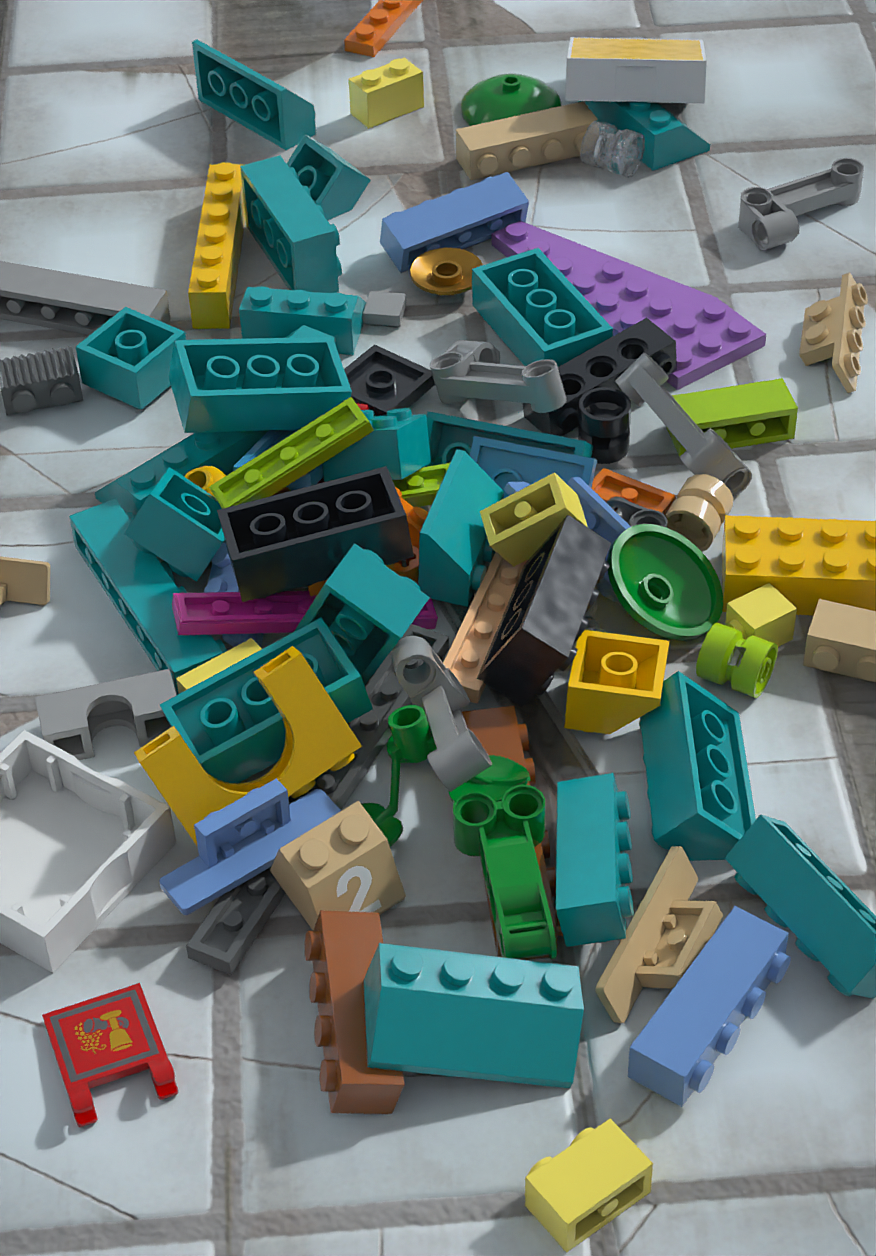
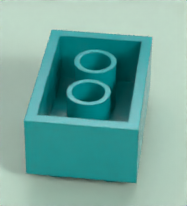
(366, 608)

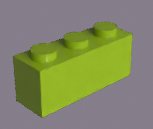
(742, 413)

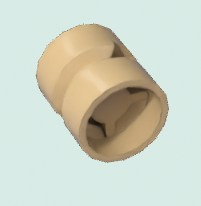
(700, 509)

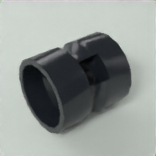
(605, 423)

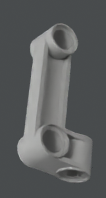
(771, 213)
(475, 372)
(705, 451)
(441, 695)

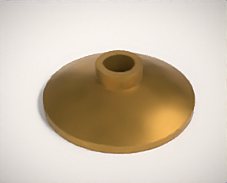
(444, 271)

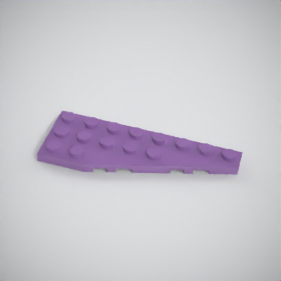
(703, 326)

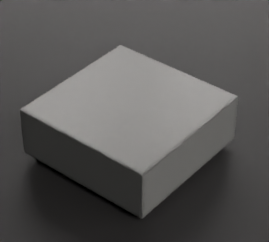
(384, 308)

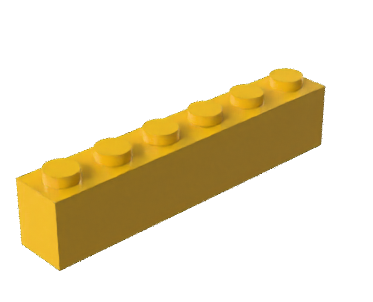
(217, 249)

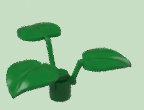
(412, 743)

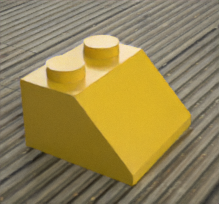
(614, 680)

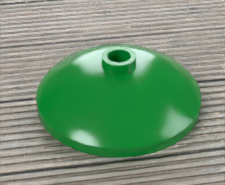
(506, 97)
(665, 582)

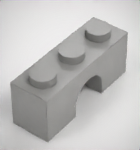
(76, 715)

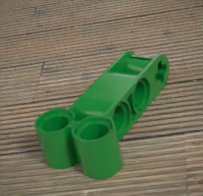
(505, 841)

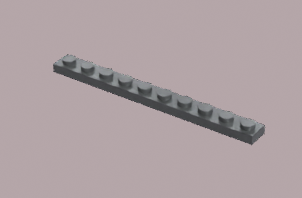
(244, 910)

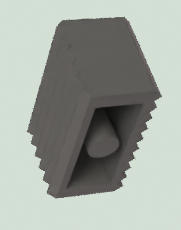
(39, 381)

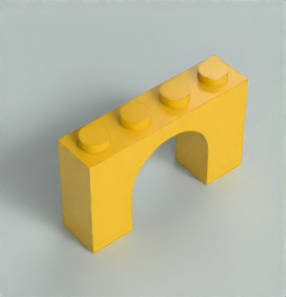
(313, 744)

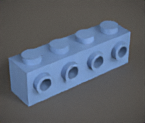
(453, 220)
(708, 1006)

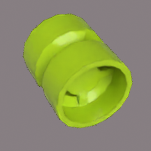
(722, 653)

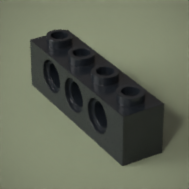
(601, 368)

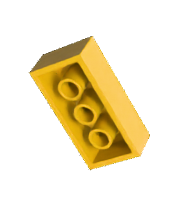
(801, 560)

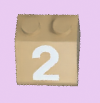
(340, 867)

